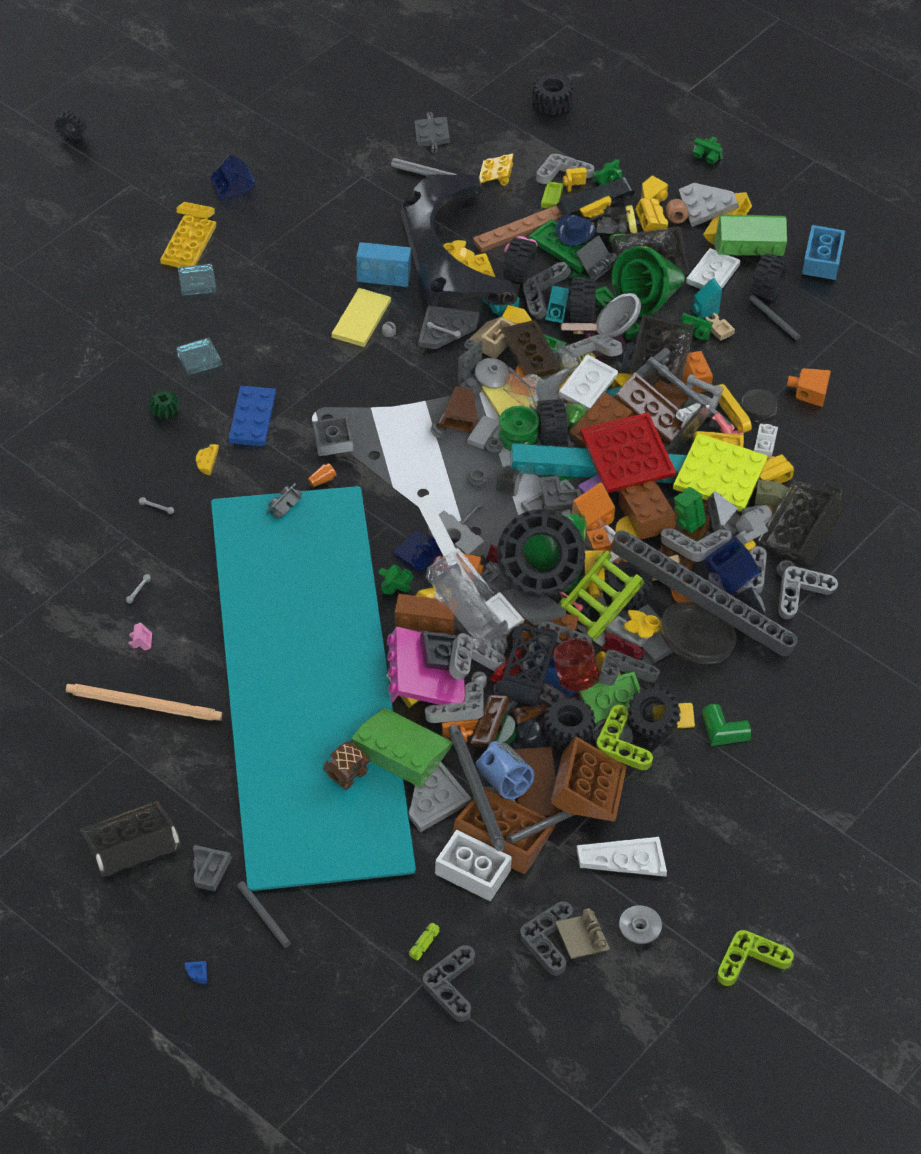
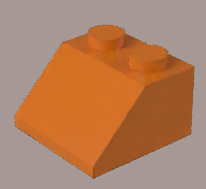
(696, 366)
(595, 506)

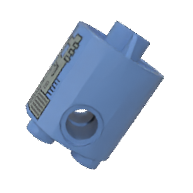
(505, 770)

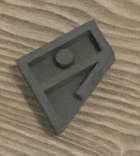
(209, 866)

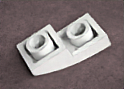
(766, 439)

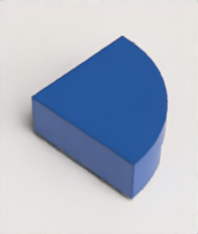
(197, 971)

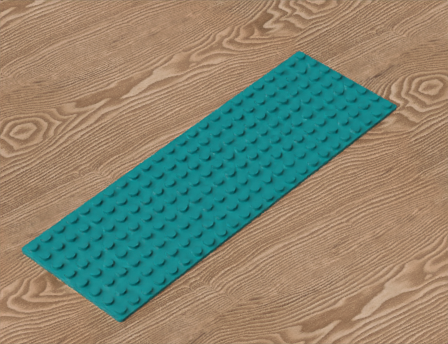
(301, 684)

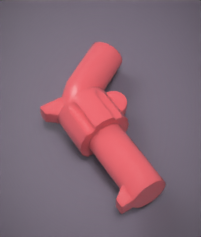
(725, 427)

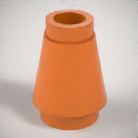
(322, 475)

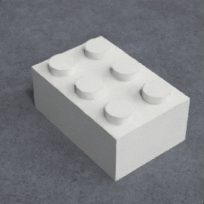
(473, 865)

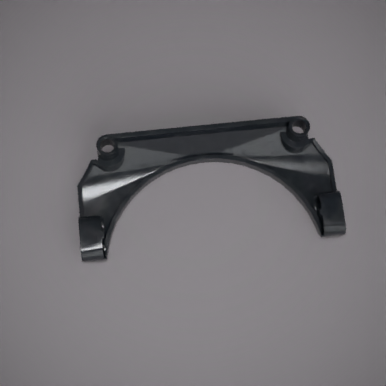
(436, 268)

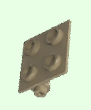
(582, 935)

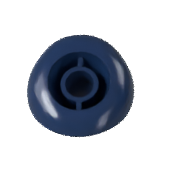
(575, 230)

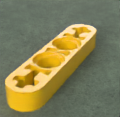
(734, 411)

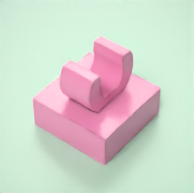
(141, 637)

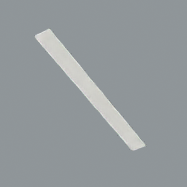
(435, 525)

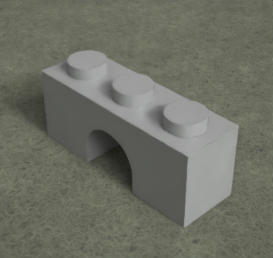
(467, 541)

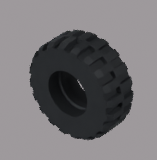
(541, 523)

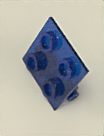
(418, 550)

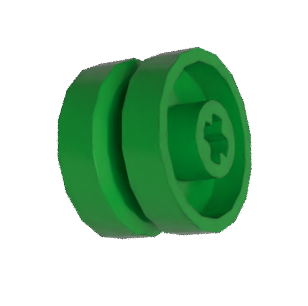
(518, 426)

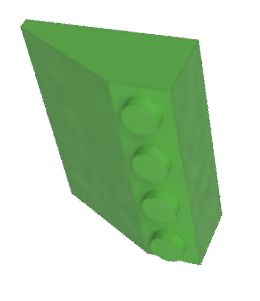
(401, 746)

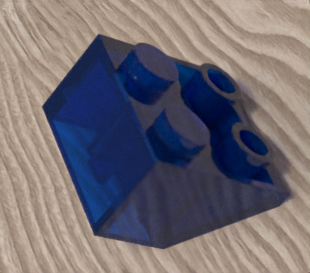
(232, 178)
(732, 565)

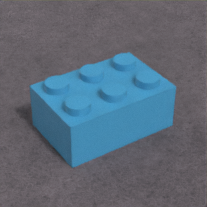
(823, 252)
(383, 264)

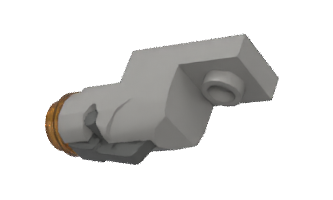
(753, 522)

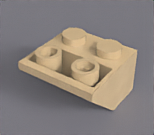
(492, 337)

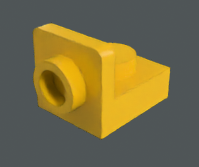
(574, 176)

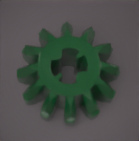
(163, 404)

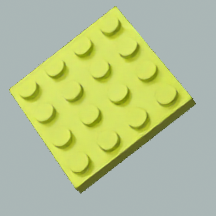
(721, 469)

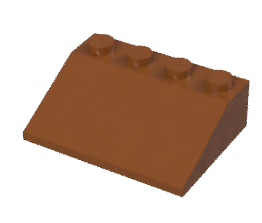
(588, 782)
(511, 819)

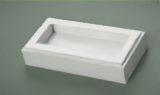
(504, 611)

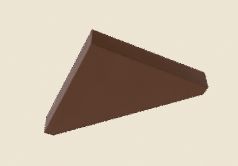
(525, 713)

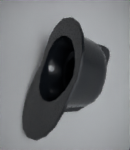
(529, 734)

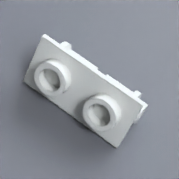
(685, 414)

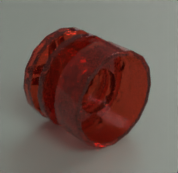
(576, 664)

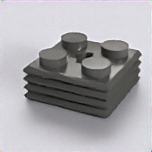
(333, 436)

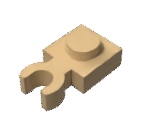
(720, 329)

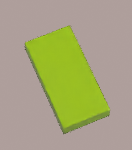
(552, 194)

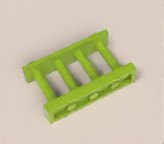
(619, 599)

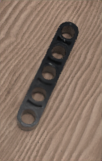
(617, 190)

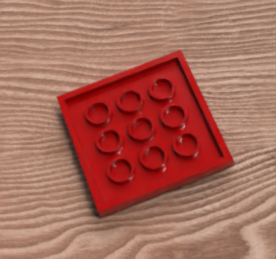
(627, 452)

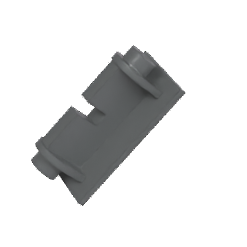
(279, 506)

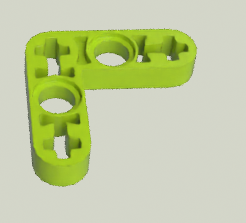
(612, 740)
(751, 948)

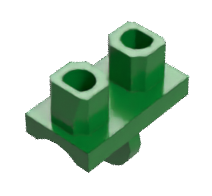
(710, 148)
(609, 173)
(702, 327)
(395, 579)

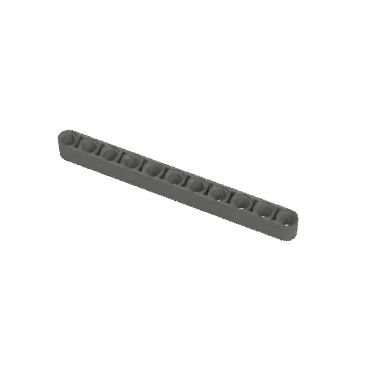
(709, 600)

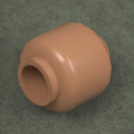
(676, 211)

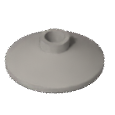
(491, 372)
(640, 917)

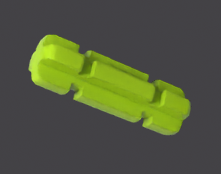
(424, 941)

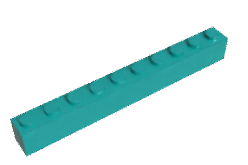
(565, 461)

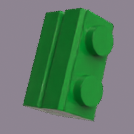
(689, 510)

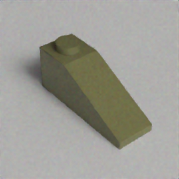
(769, 493)

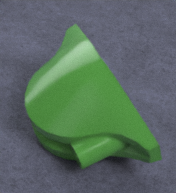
(574, 414)

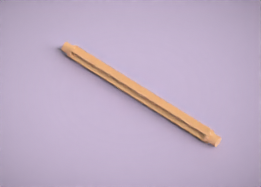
(143, 701)

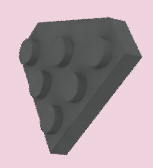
(448, 319)

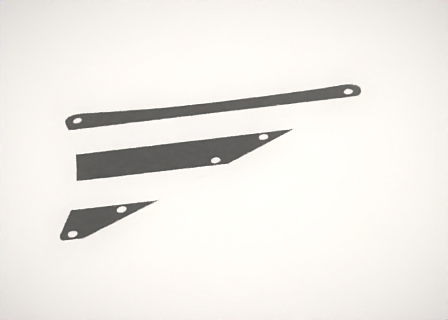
(418, 460)

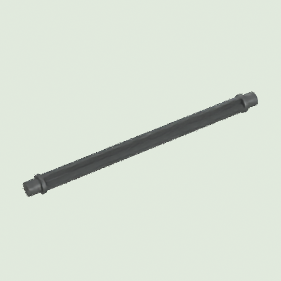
(477, 788)

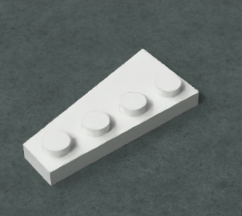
(628, 856)

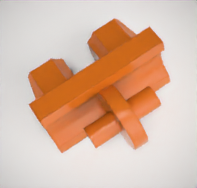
(467, 728)

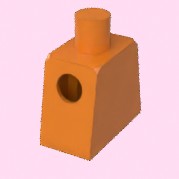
(811, 385)

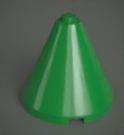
(647, 276)
(544, 552)

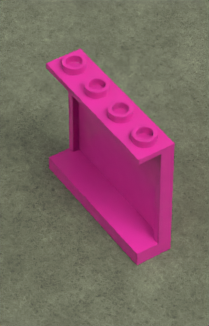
(412, 678)

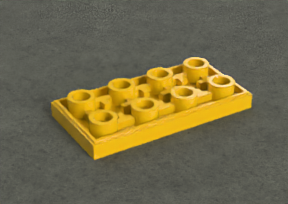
(188, 242)

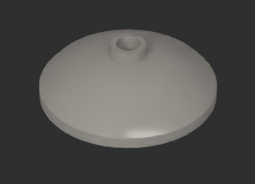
(619, 315)

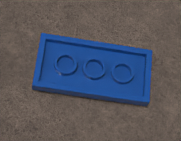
(252, 416)

